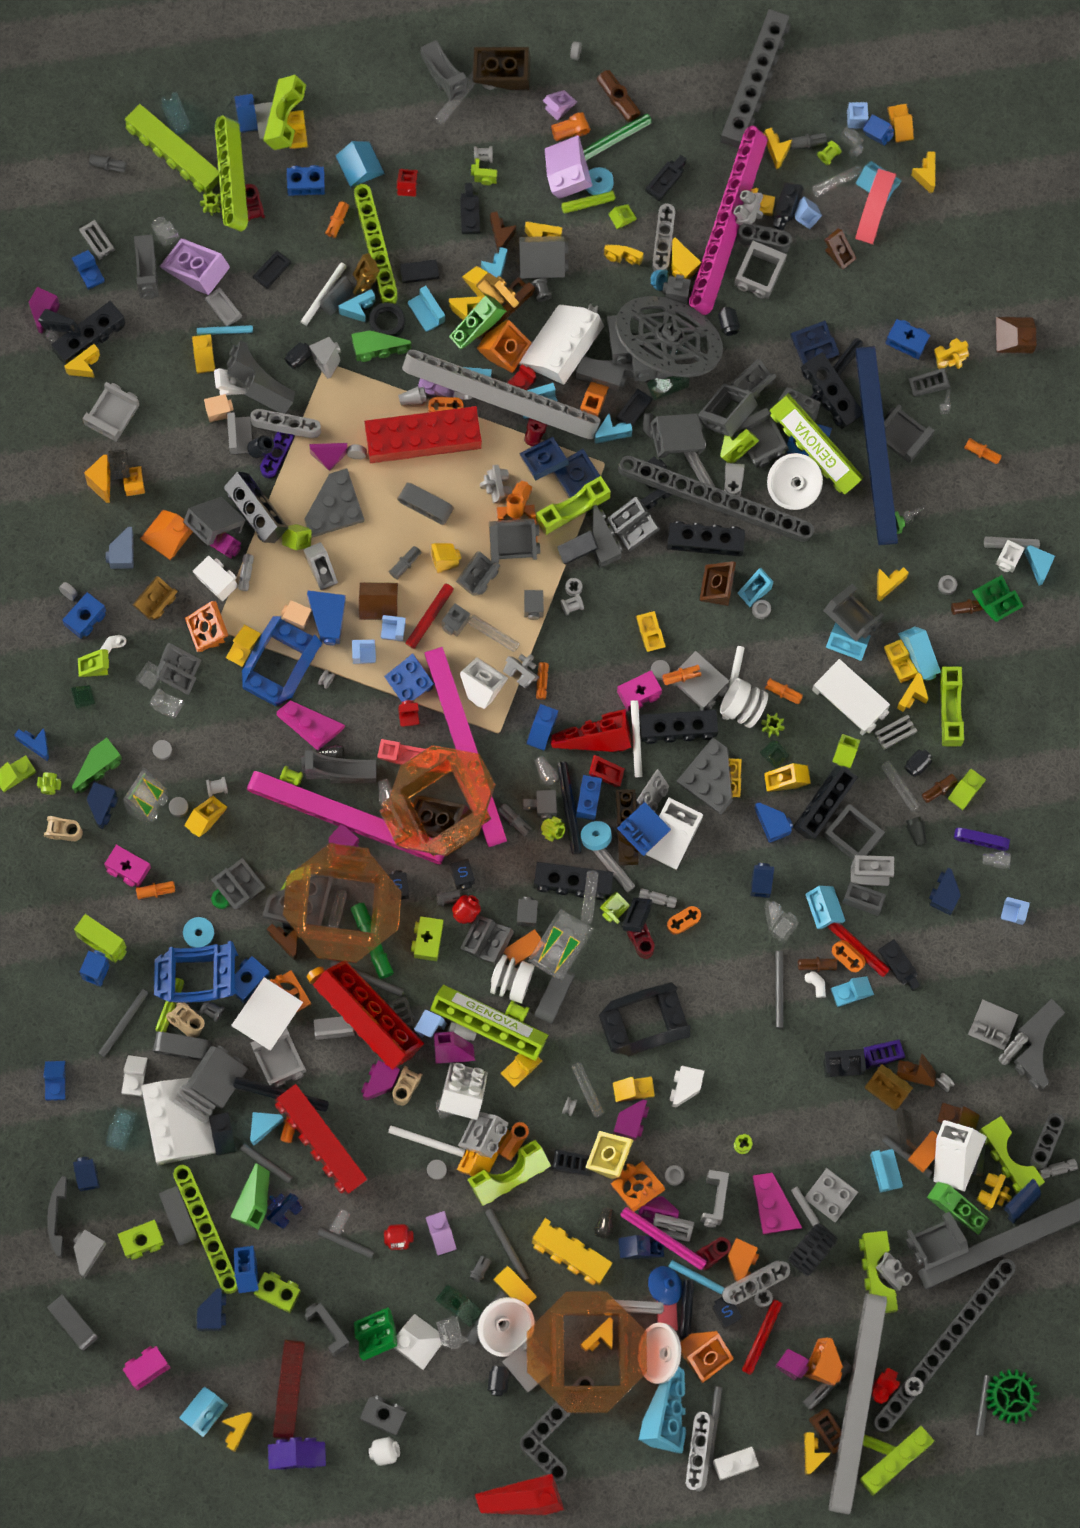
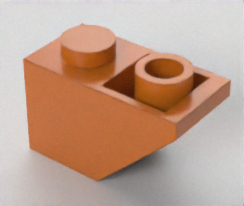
(594, 398)
(741, 1258)

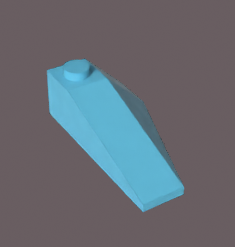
(663, 1419)

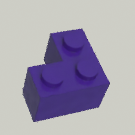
(296, 1454)

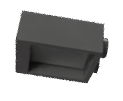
(710, 413)
(843, 846)

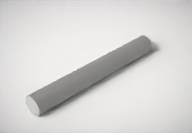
(805, 1206)

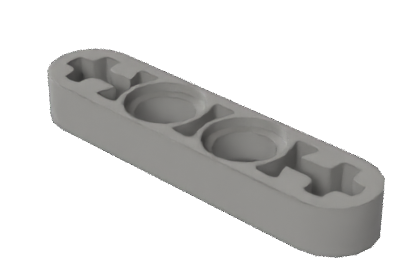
(663, 238)
(267, 417)
(757, 1285)
(703, 1451)

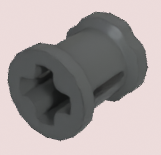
(541, 289)
(212, 1010)

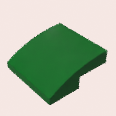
(997, 598)
(375, 1333)

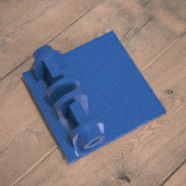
(409, 679)
(643, 828)

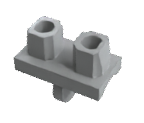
(750, 209)
(493, 483)
(514, 665)
(893, 1272)

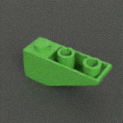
(478, 321)
(375, 344)
(99, 760)
(253, 1200)
(960, 1208)

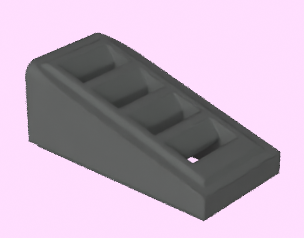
(934, 374)

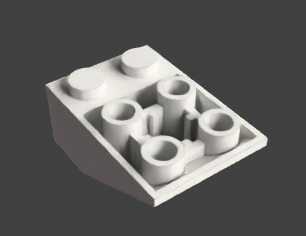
(683, 825)
(463, 1090)
(956, 1154)

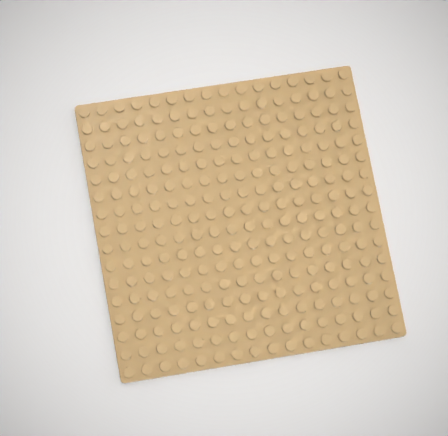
(389, 531)

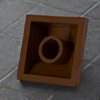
(1015, 335)

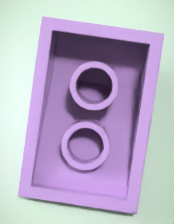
(567, 168)
(196, 266)

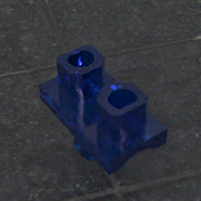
(277, 1216)

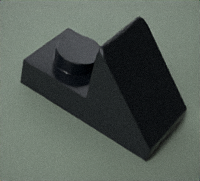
(222, 1134)

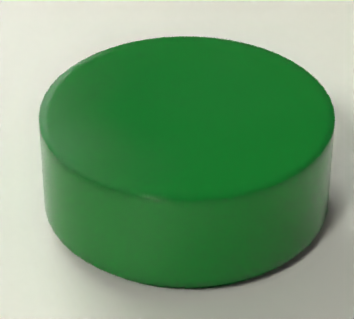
(219, 900)

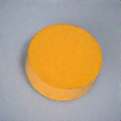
(313, 975)

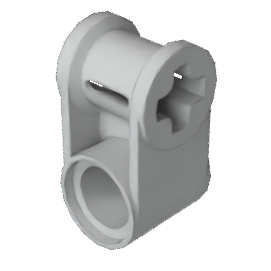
(733, 477)

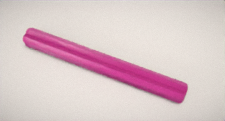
(663, 1238)

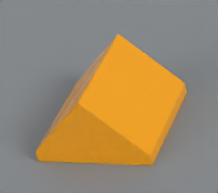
(99, 478)

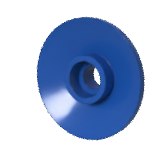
(660, 1288)

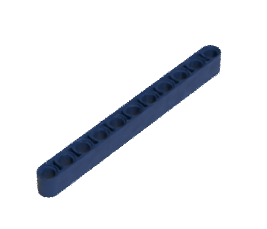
(876, 446)

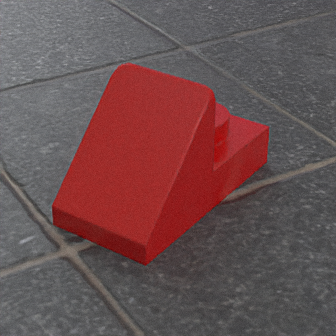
(407, 182)
(607, 771)

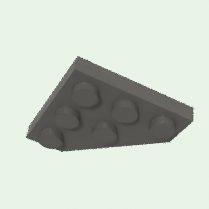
(334, 505)
(710, 777)
(317, 899)

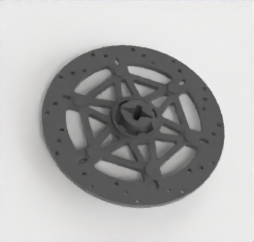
(669, 336)

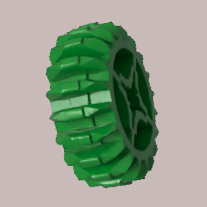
(1005, 1391)

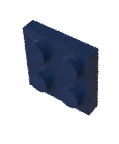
(544, 458)
(577, 473)

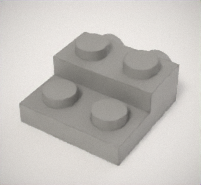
(484, 1134)

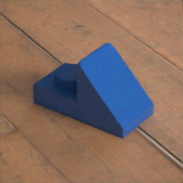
(246, 113)
(88, 269)
(37, 745)
(54, 1080)

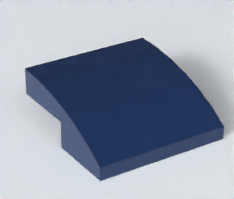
(813, 341)
(1023, 1201)

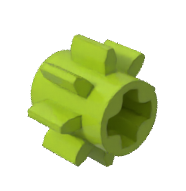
(211, 208)
(770, 729)
(49, 783)
(553, 829)

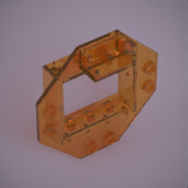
(421, 772)
(349, 864)
(546, 1352)

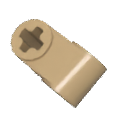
(59, 828)
(185, 1018)
(407, 1082)

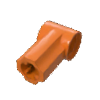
(576, 125)
(517, 499)
(512, 1143)

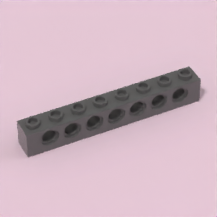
(773, 22)

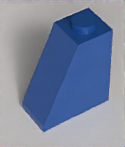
(328, 615)

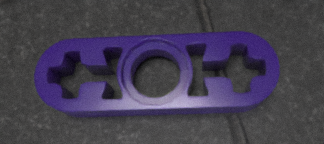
(275, 467)
(984, 839)

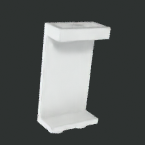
(852, 696)

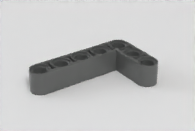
(538, 1438)

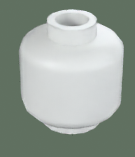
(384, 1451)

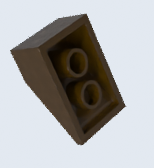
(502, 67)
(439, 814)

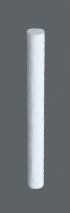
(329, 285)
(736, 668)
(636, 738)
(426, 1141)

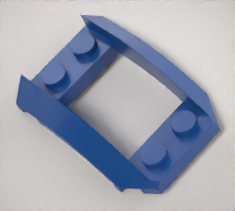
(292, 637)
(223, 972)

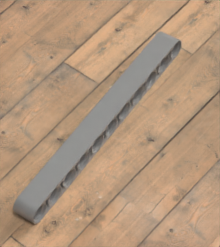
(501, 394)
(857, 1403)

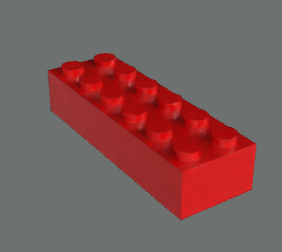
(423, 434)
(368, 1014)
(320, 1139)

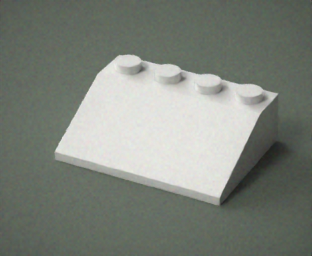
(563, 342)
(173, 1130)

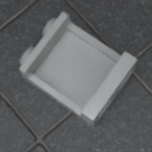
(112, 411)
(707, 687)
(872, 870)
(281, 1062)
(720, 1179)

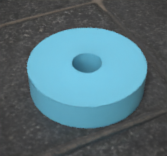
(602, 175)
(596, 828)
(198, 924)

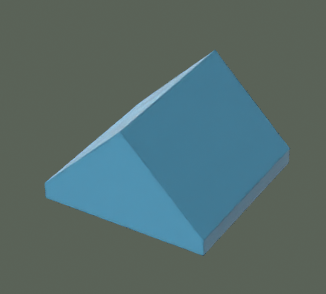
(359, 163)

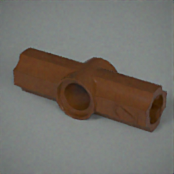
(624, 104)

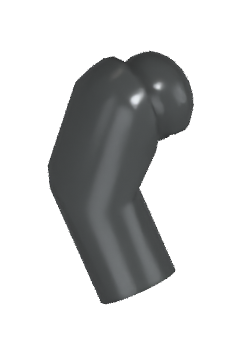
(648, 418)

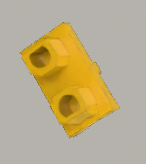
(952, 356)
(996, 1183)

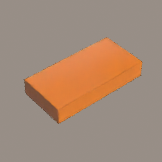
(523, 947)
(925, 1152)

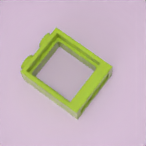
(100, 938)

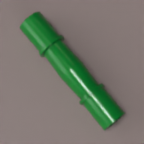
(378, 956)

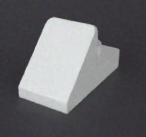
(228, 384)
(134, 1075)

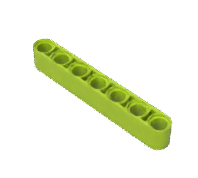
(231, 173)
(372, 237)
(205, 1219)

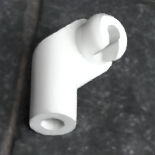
(114, 642)
(818, 982)

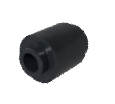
(729, 321)
(298, 355)
(260, 446)
(918, 762)
(498, 1381)

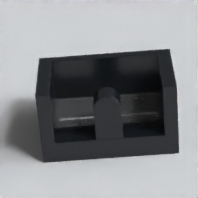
(844, 1063)

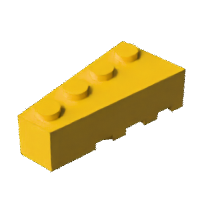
(570, 1252)

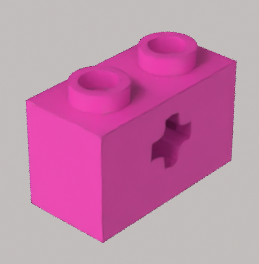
(646, 683)
(121, 857)

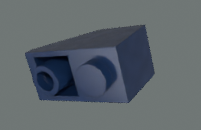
(101, 801)
(762, 880)
(947, 893)
(86, 1174)
(640, 1247)
(210, 1312)

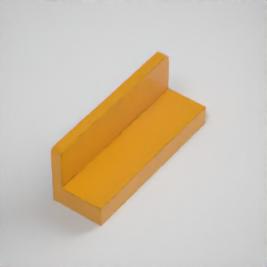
(474, 1163)

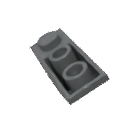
(609, 549)

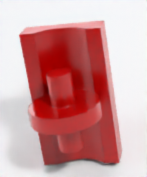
(884, 1385)

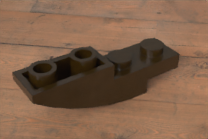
(625, 807)

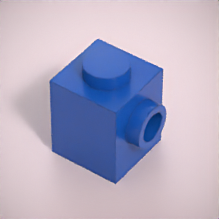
(878, 130)

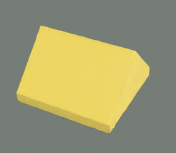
(609, 1154)

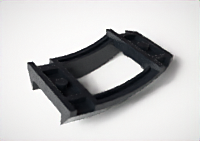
(671, 1012)

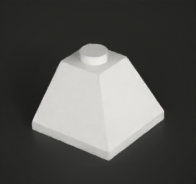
(482, 682)
(418, 1341)

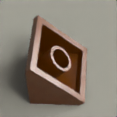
(717, 583)
(377, 600)

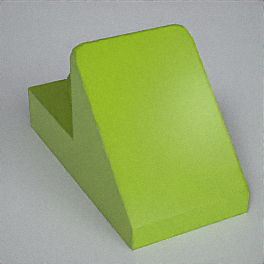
(736, 447)
(94, 664)
(15, 773)
(966, 789)

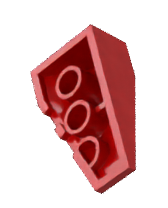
(607, 734)
(527, 1497)

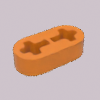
(445, 402)
(681, 917)
(852, 954)

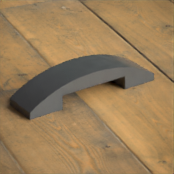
(59, 1192)

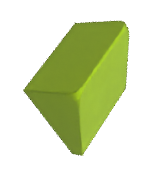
(622, 216)

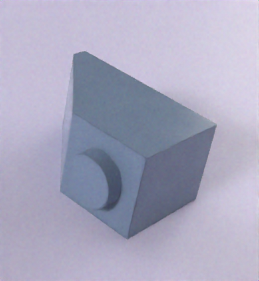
(121, 551)

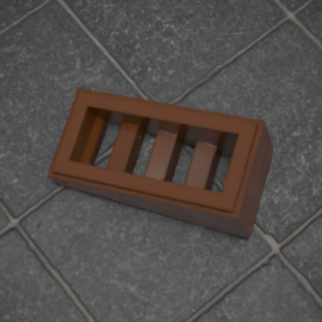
(823, 1434)

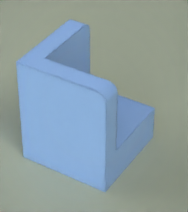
(857, 115)
(807, 212)
(393, 628)
(363, 651)
(1015, 910)
(429, 1023)

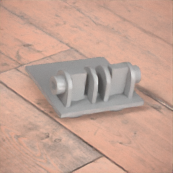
(653, 791)
(993, 1024)
(831, 1195)
(517, 1366)

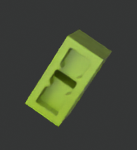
(275, 1296)

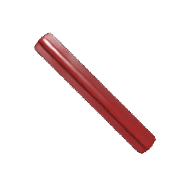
(429, 615)
(869, 957)
(762, 1337)

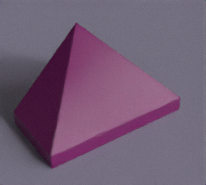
(329, 453)
(657, 1205)

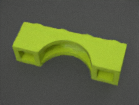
(287, 94)
(559, 514)
(951, 706)
(996, 1137)
(529, 1163)
(874, 1247)
(896, 1460)

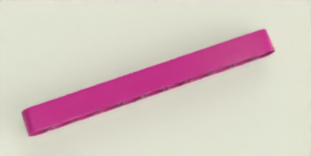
(725, 225)
(460, 729)
(328, 810)

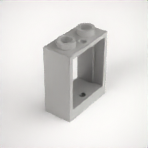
(765, 253)

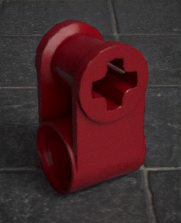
(254, 205)
(534, 432)
(642, 938)
(712, 1254)

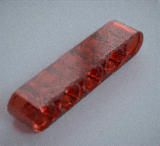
(288, 1389)

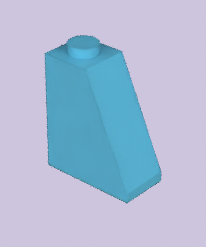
(920, 652)

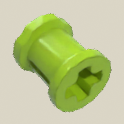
(829, 153)
(291, 776)
(517, 1011)
(744, 1150)

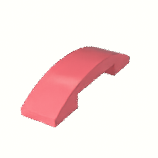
(875, 206)
(397, 753)

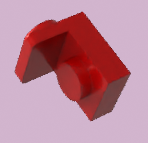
(523, 378)

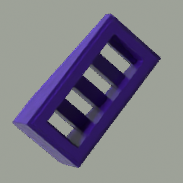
(875, 1062)

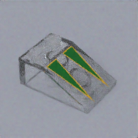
(145, 797)
(561, 945)

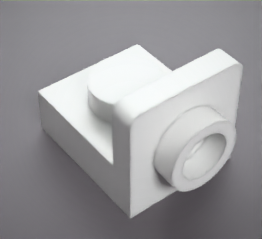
(1009, 556)

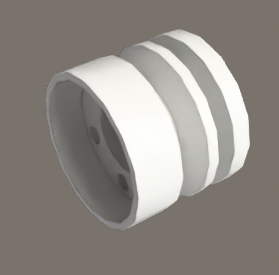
(744, 703)
(512, 978)

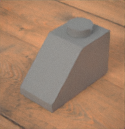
(326, 355)
(320, 565)
(87, 1250)

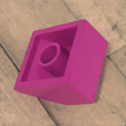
(146, 1367)

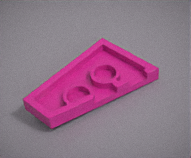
(309, 724)
(773, 1206)

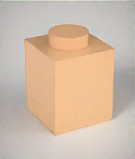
(218, 407)
(297, 615)

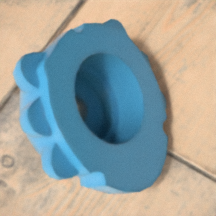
(658, 278)

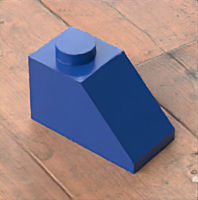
(542, 727)
(773, 822)

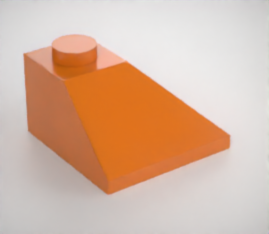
(504, 345)
(167, 534)
(705, 1353)
(824, 1363)

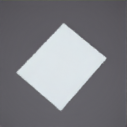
(267, 1013)

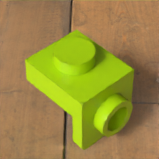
(485, 176)
(614, 907)

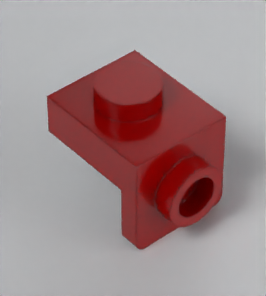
(408, 713)

